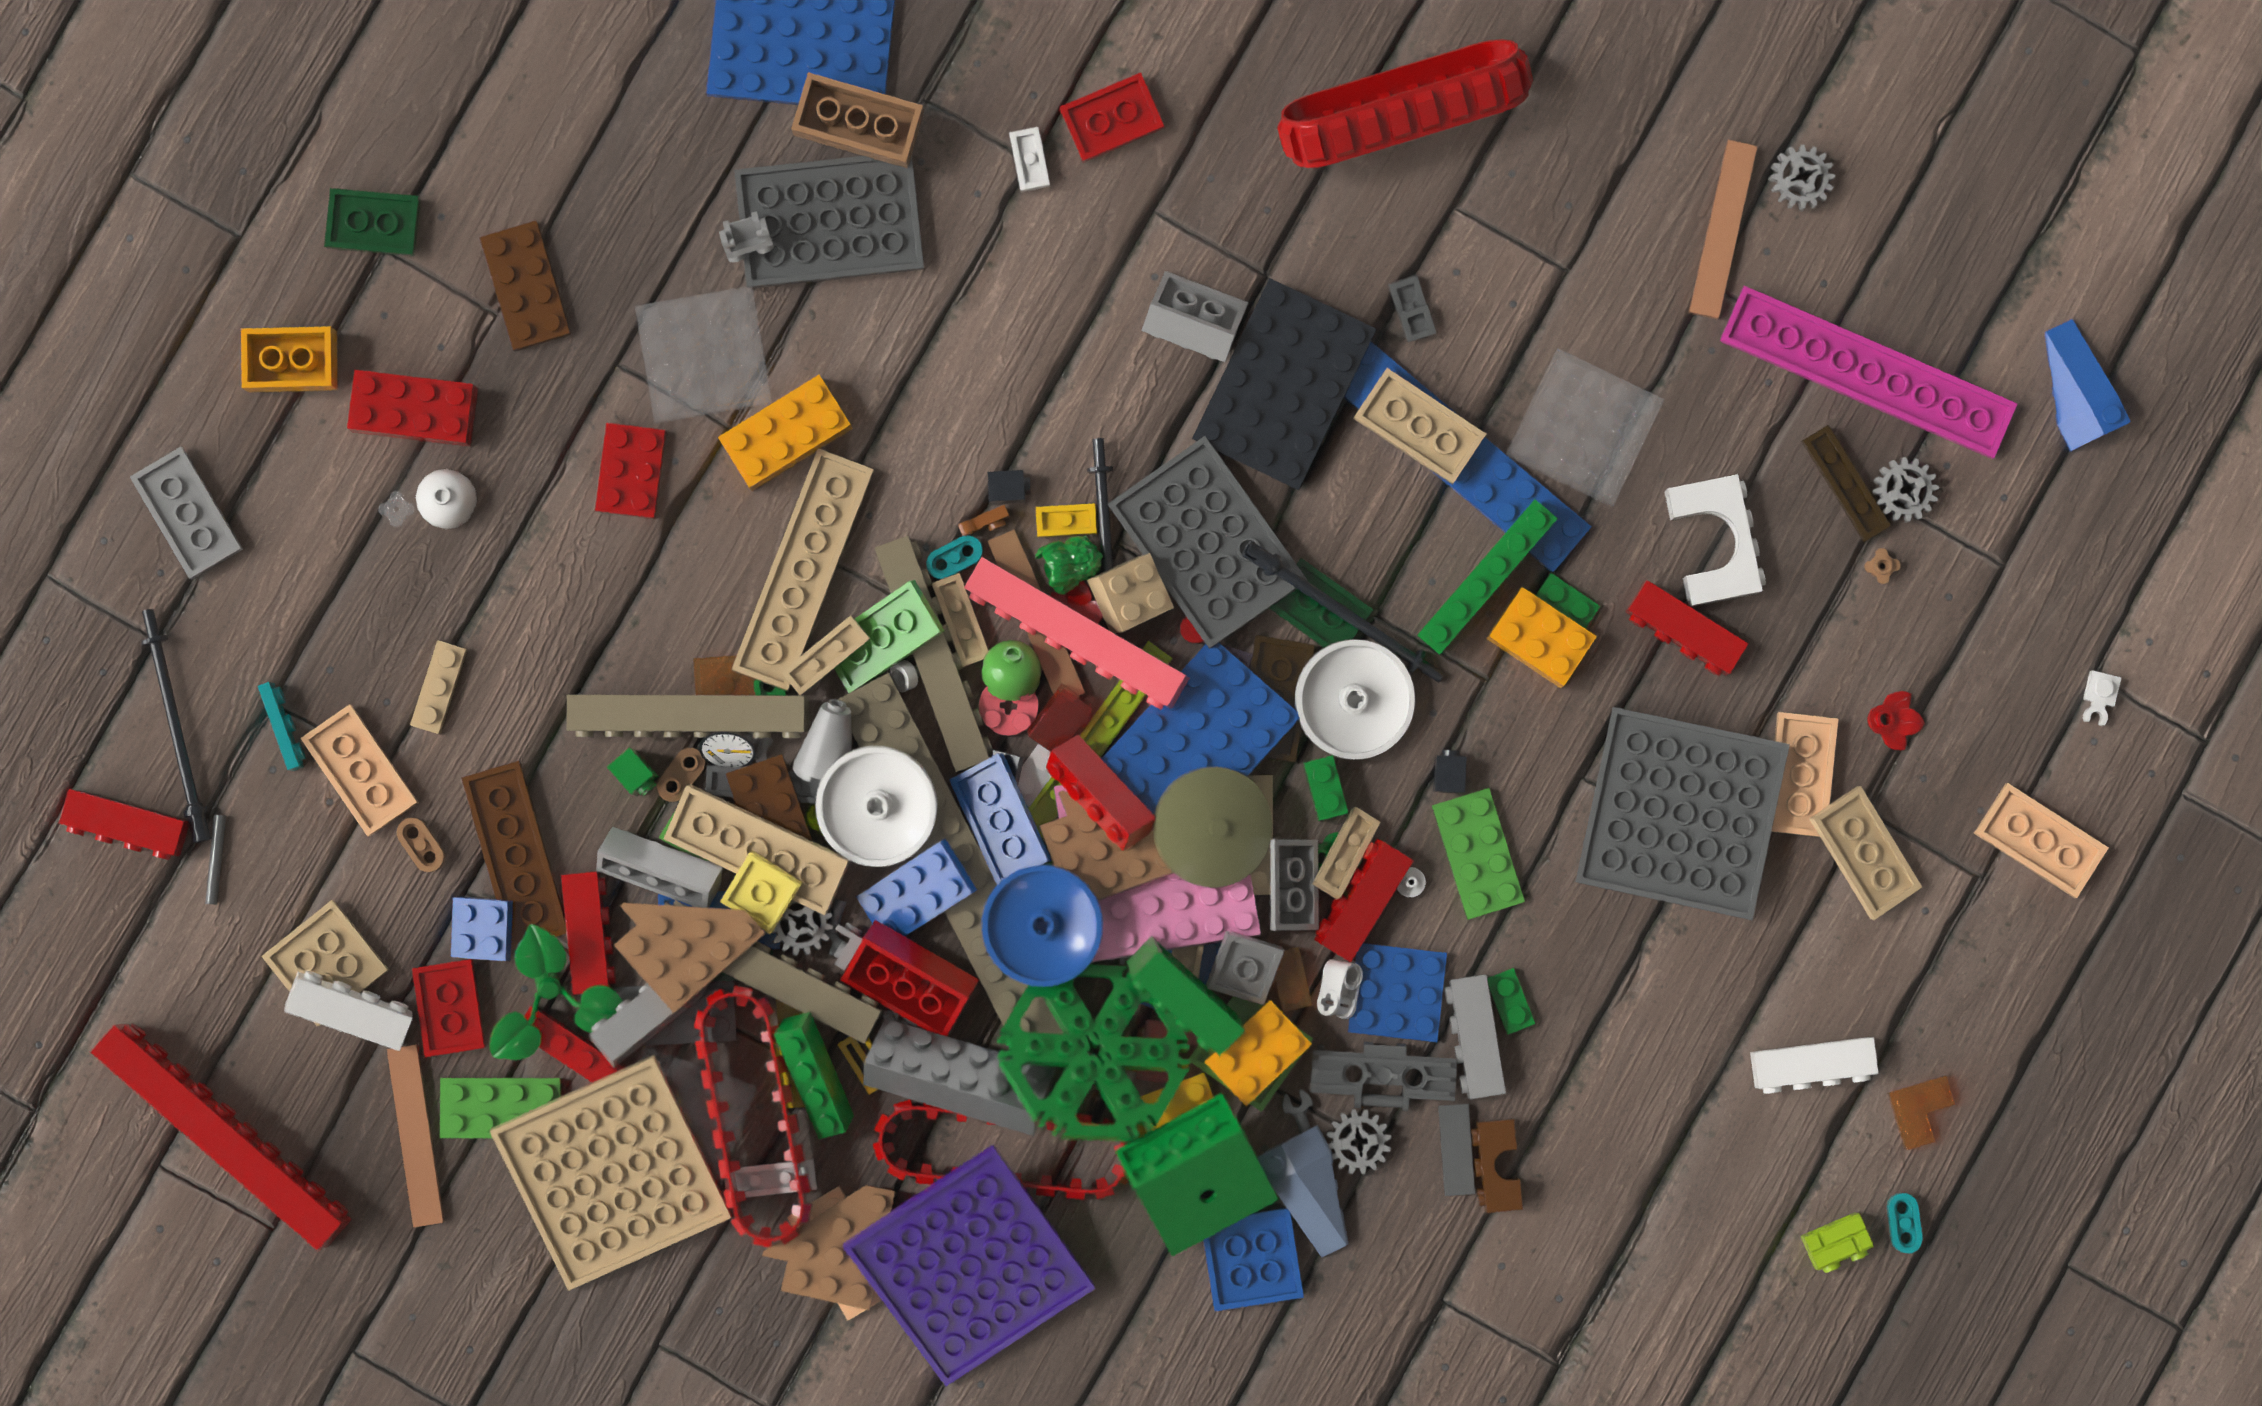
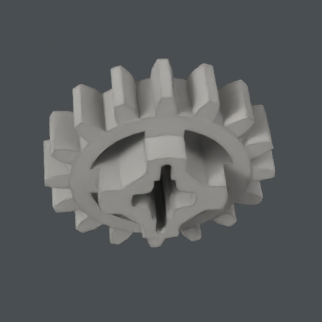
(1806, 189)
(1910, 500)
(812, 930)
(1372, 1139)

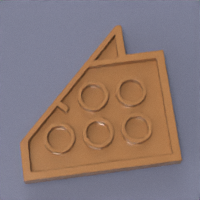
(1087, 851)
(684, 947)
(816, 1258)

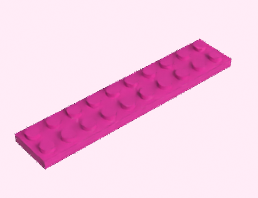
(1868, 372)

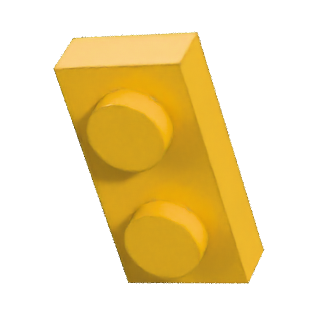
(1066, 520)

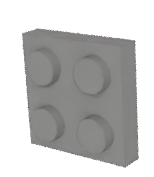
(1245, 967)

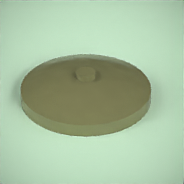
(1212, 826)

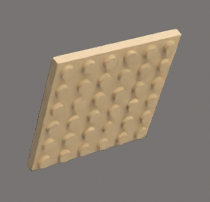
(611, 1172)

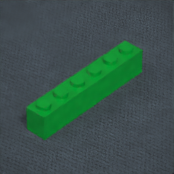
(1487, 576)

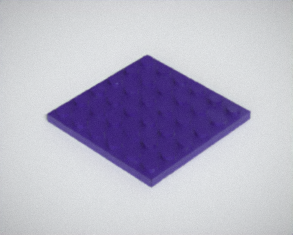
(969, 1265)

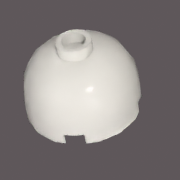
(446, 498)

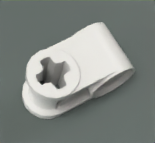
(1340, 985)

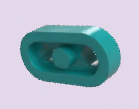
(953, 556)
(1904, 1222)

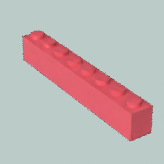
(1077, 633)

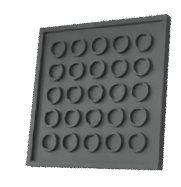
(1682, 813)

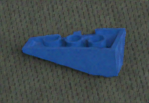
(2082, 393)

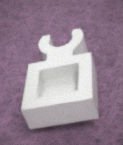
(2101, 692)

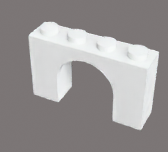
(1725, 500)

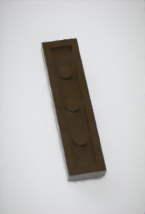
(1845, 483)

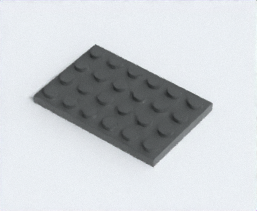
(831, 220)
(1196, 529)

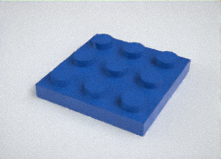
(1399, 992)
(1254, 1261)

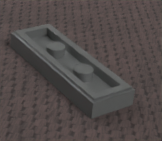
(1456, 1149)

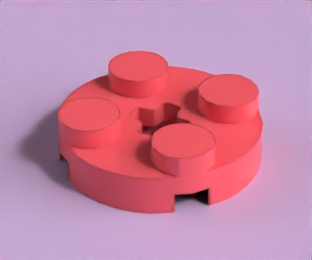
(1004, 724)

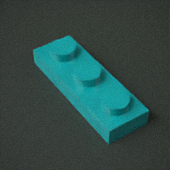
(282, 726)

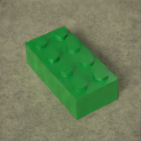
(1185, 996)

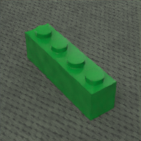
(814, 1075)

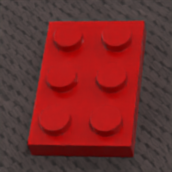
(1111, 117)
(630, 470)
(448, 1008)

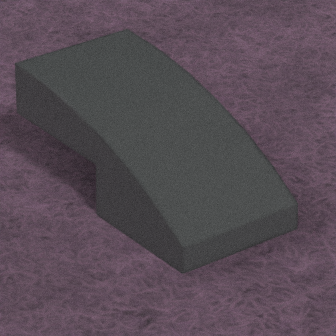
(1412, 308)

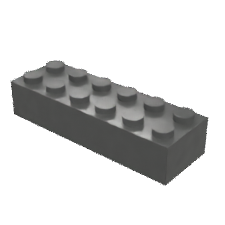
(951, 1076)

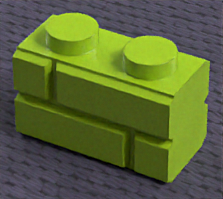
(1836, 1242)

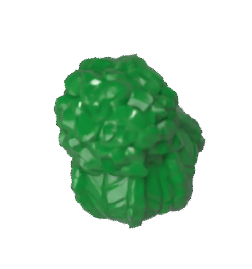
(1069, 562)

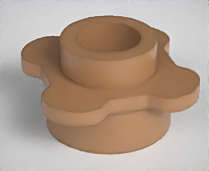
(1873, 566)

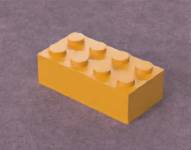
(785, 432)

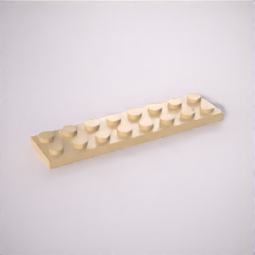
(803, 568)

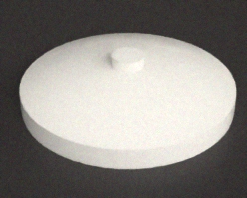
(1354, 699)
(876, 806)

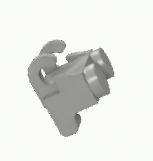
(745, 236)

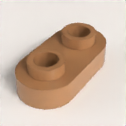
(681, 774)
(421, 845)

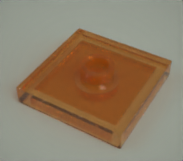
(716, 677)

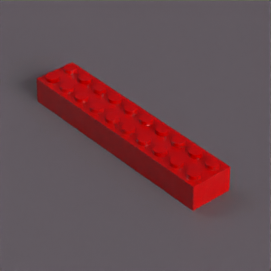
(221, 1135)

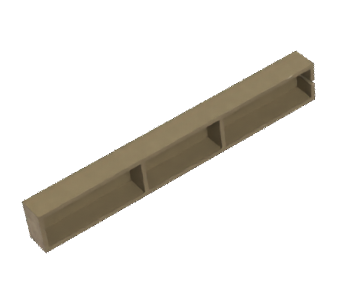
(883, 719)

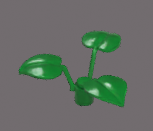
(541, 957)

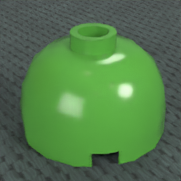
(1011, 670)

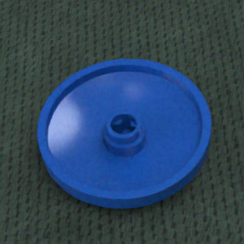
(1042, 925)

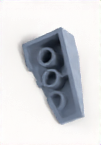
(1306, 1184)

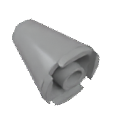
(825, 742)

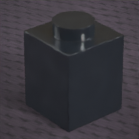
(1008, 487)
(1449, 772)

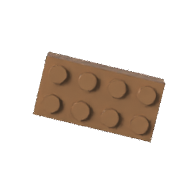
(857, 120)

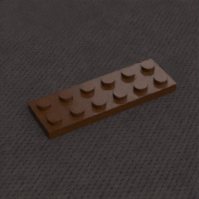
(514, 849)

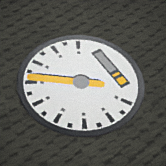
(727, 750)

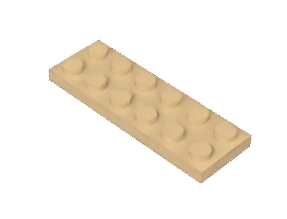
(729, 833)

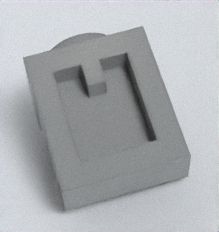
(847, 950)

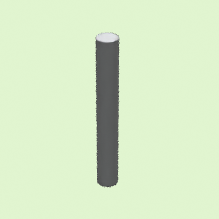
(215, 859)

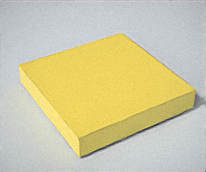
(761, 891)

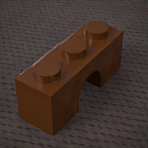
(1496, 1192)

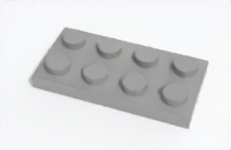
(186, 513)

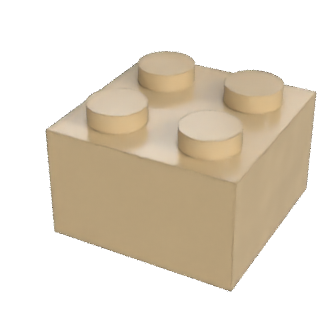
(1130, 593)

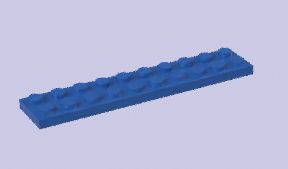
(1490, 477)

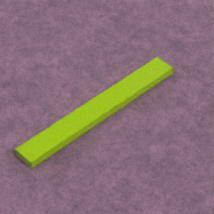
(1098, 735)

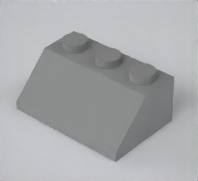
(1194, 316)
(1292, 892)

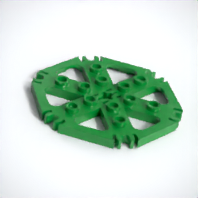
(1083, 1070)

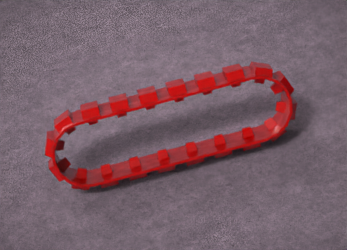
(1405, 103)
(722, 1137)
(926, 1176)

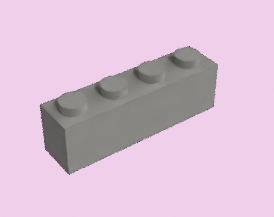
(659, 868)
(635, 1024)
(1476, 1036)

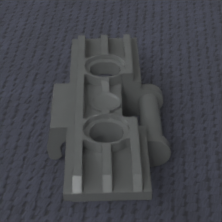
(1386, 1067)

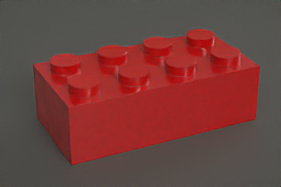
(412, 408)
(909, 979)

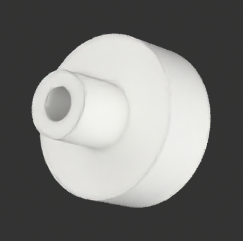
(905, 675)
(1418, 883)

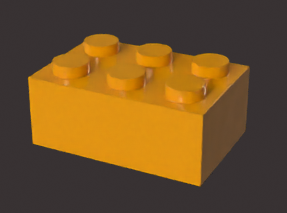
(289, 359)
(1541, 637)
(1259, 1053)

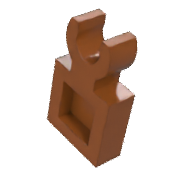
(992, 519)

